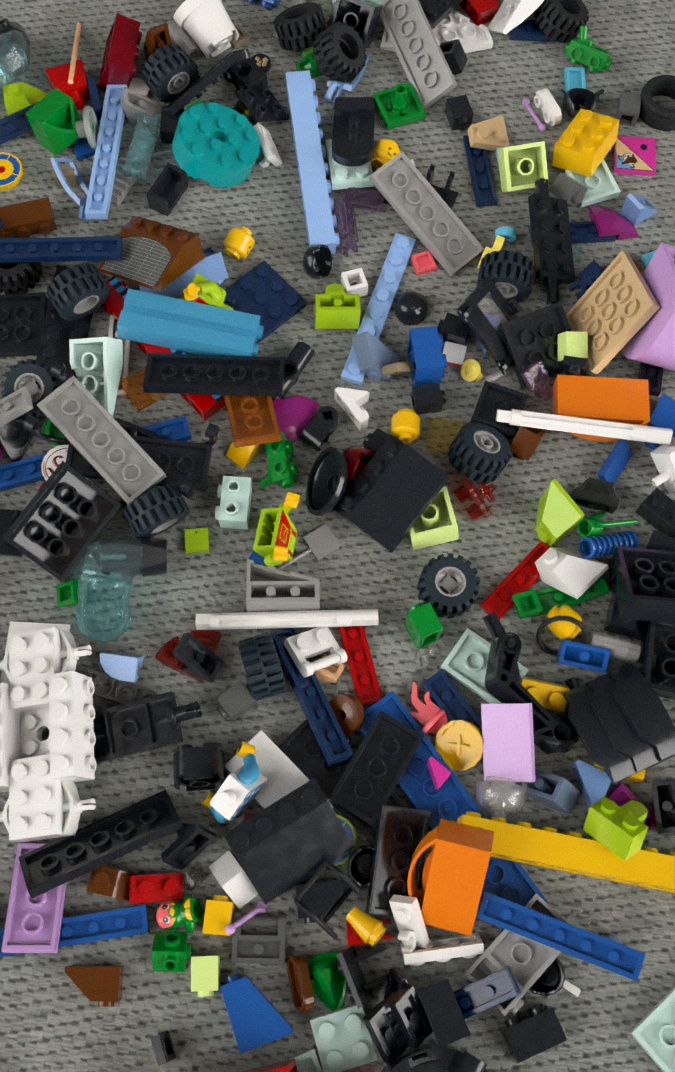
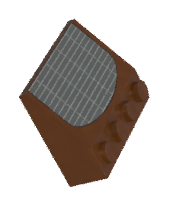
(154, 253)

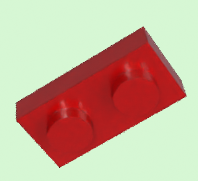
(155, 888)

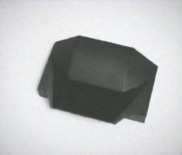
(596, 495)

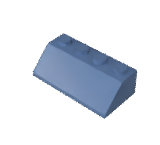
(211, 268)

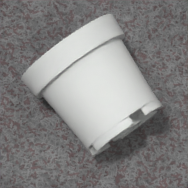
(207, 25)

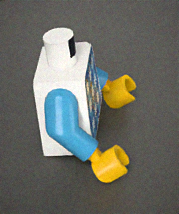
(237, 789)

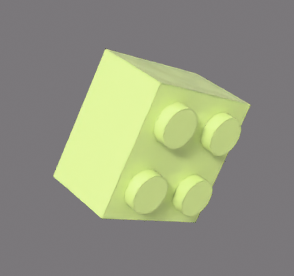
(522, 166)
(436, 523)

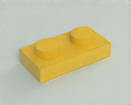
(546, 693)

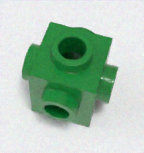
(171, 951)

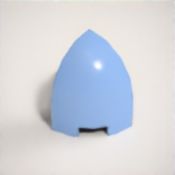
(121, 665)

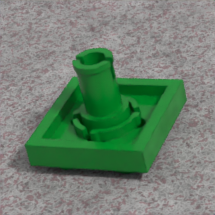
(396, 101)

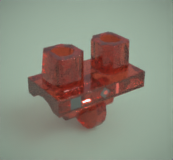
(479, 508)

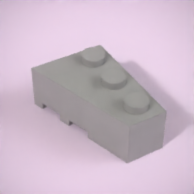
(280, 591)

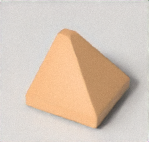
(330, 673)

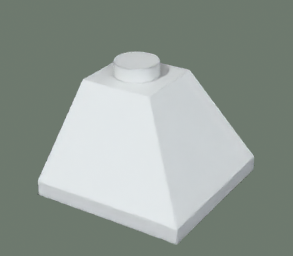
(568, 570)

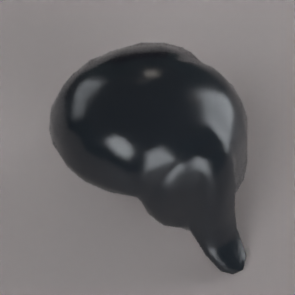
(579, 99)

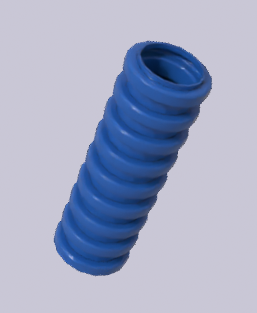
(606, 544)

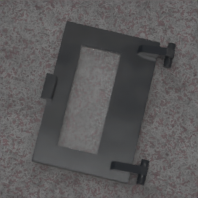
(483, 313)

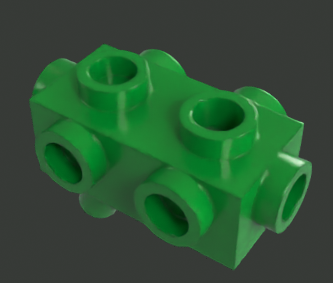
(584, 51)
(281, 467)

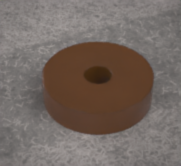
(353, 710)

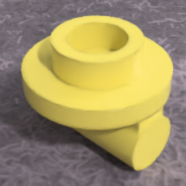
(471, 370)

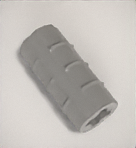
(182, 38)
(620, 647)

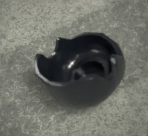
(319, 257)
(411, 308)
(358, 859)
(551, 980)

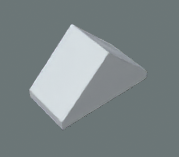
(233, 879)

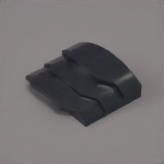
(621, 722)

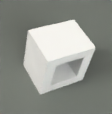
(355, 282)

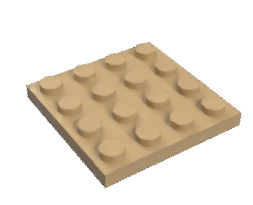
(612, 310)

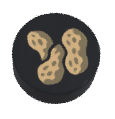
(262, 61)

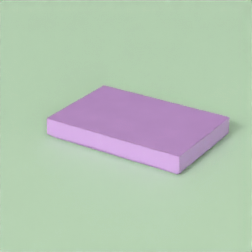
(508, 741)

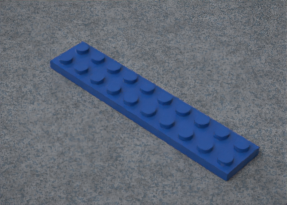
(449, 802)

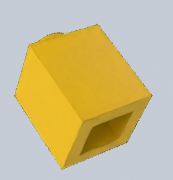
(217, 915)

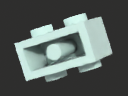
(234, 502)

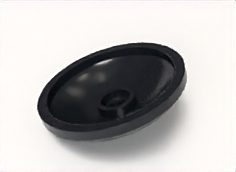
(326, 481)

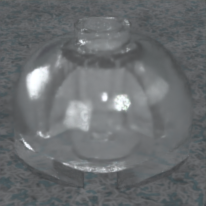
(500, 795)

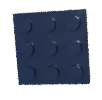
(266, 295)

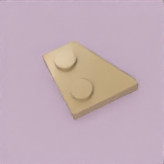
(488, 134)

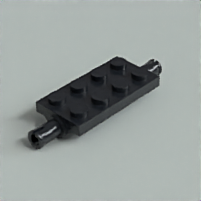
(551, 240)
(140, 726)

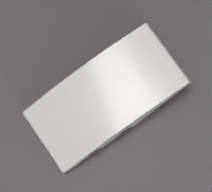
(512, 14)
(279, 770)

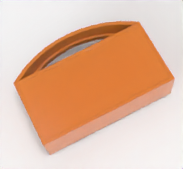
(601, 399)
(451, 875)

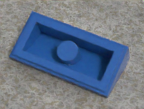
(583, 656)

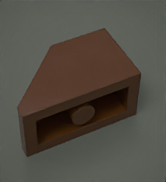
(526, 442)
(110, 882)
(98, 982)

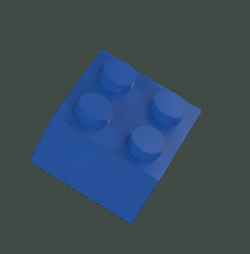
(426, 354)

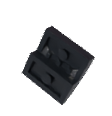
(397, 1024)

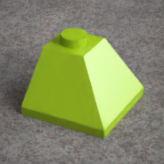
(20, 95)
(556, 514)

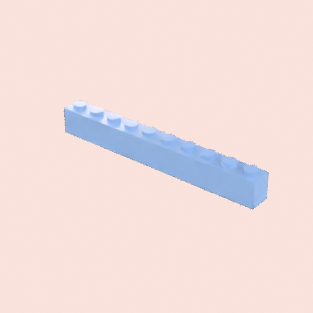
(310, 162)

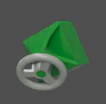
(59, 124)

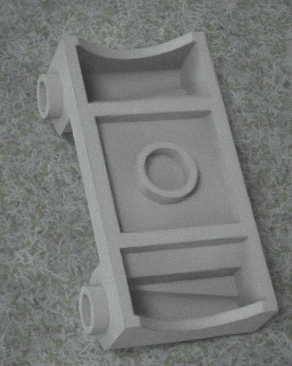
(523, 956)

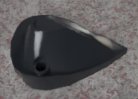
(15, 438)

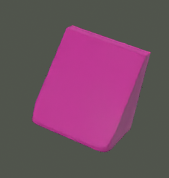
(438, 772)

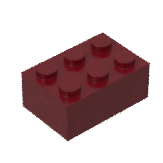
(120, 52)

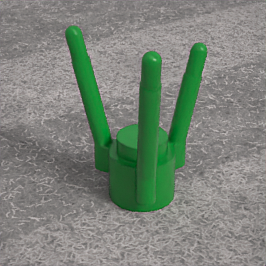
(592, 526)

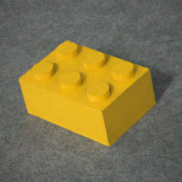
(585, 142)

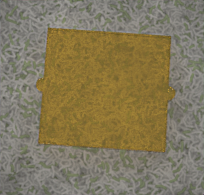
(441, 434)

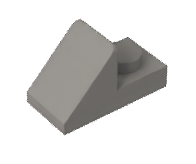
(134, 103)

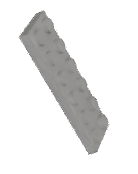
(417, 50)
(426, 213)
(101, 440)

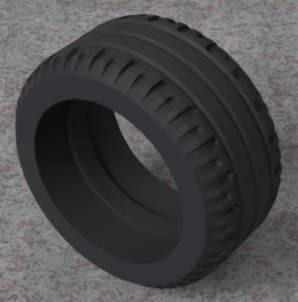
(650, 112)

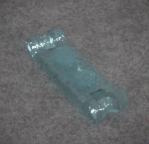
(142, 146)

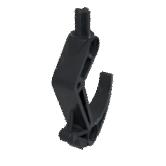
(503, 683)

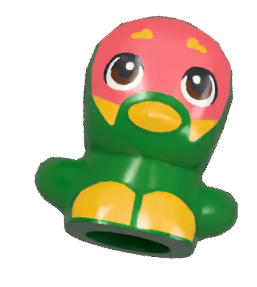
(176, 913)

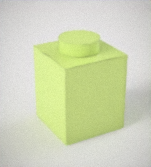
(572, 344)
(205, 975)

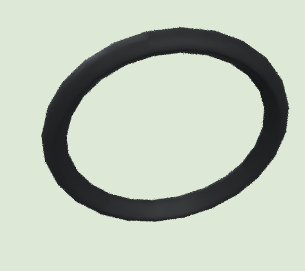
(554, 619)

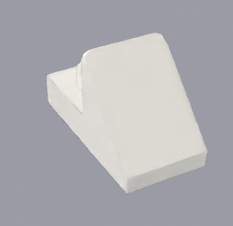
(350, 402)

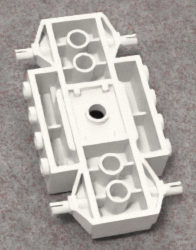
(37, 772)

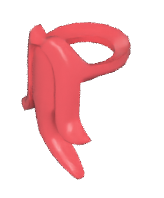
(429, 714)

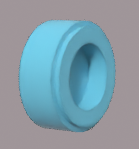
(508, 233)

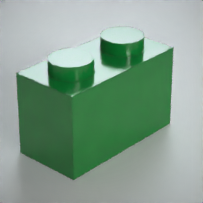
(423, 625)

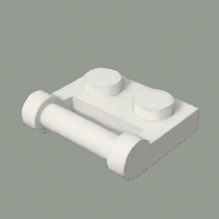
(312, 644)

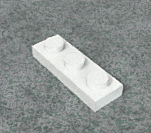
(444, 949)

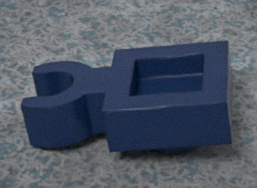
(587, 278)

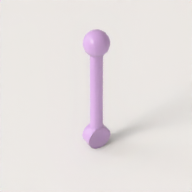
(542, 127)
(261, 907)

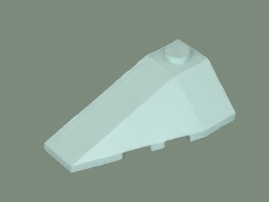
(98, 367)

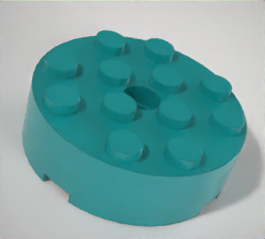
(215, 144)

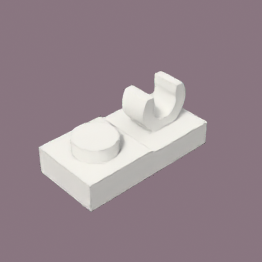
(269, 150)
(409, 922)

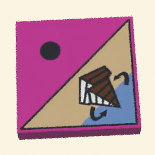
(634, 155)

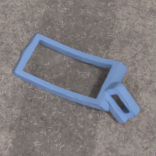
(343, 85)
(81, 201)

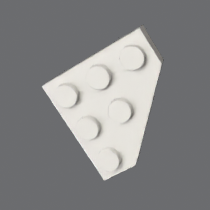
(459, 27)

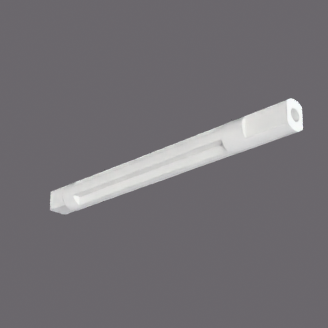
(585, 426)
(287, 619)

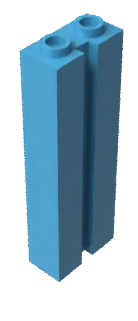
(188, 325)

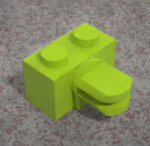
(337, 309)
(617, 827)

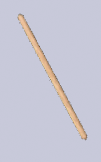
(74, 53)

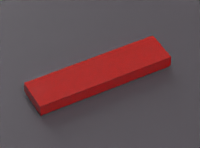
(516, 582)
(360, 664)

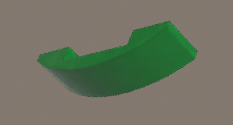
(540, 602)

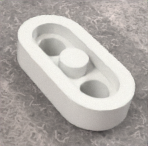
(549, 107)

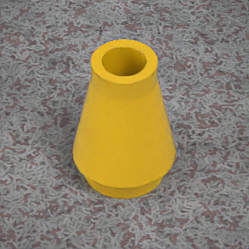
(366, 926)

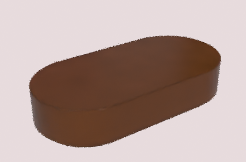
(300, 983)

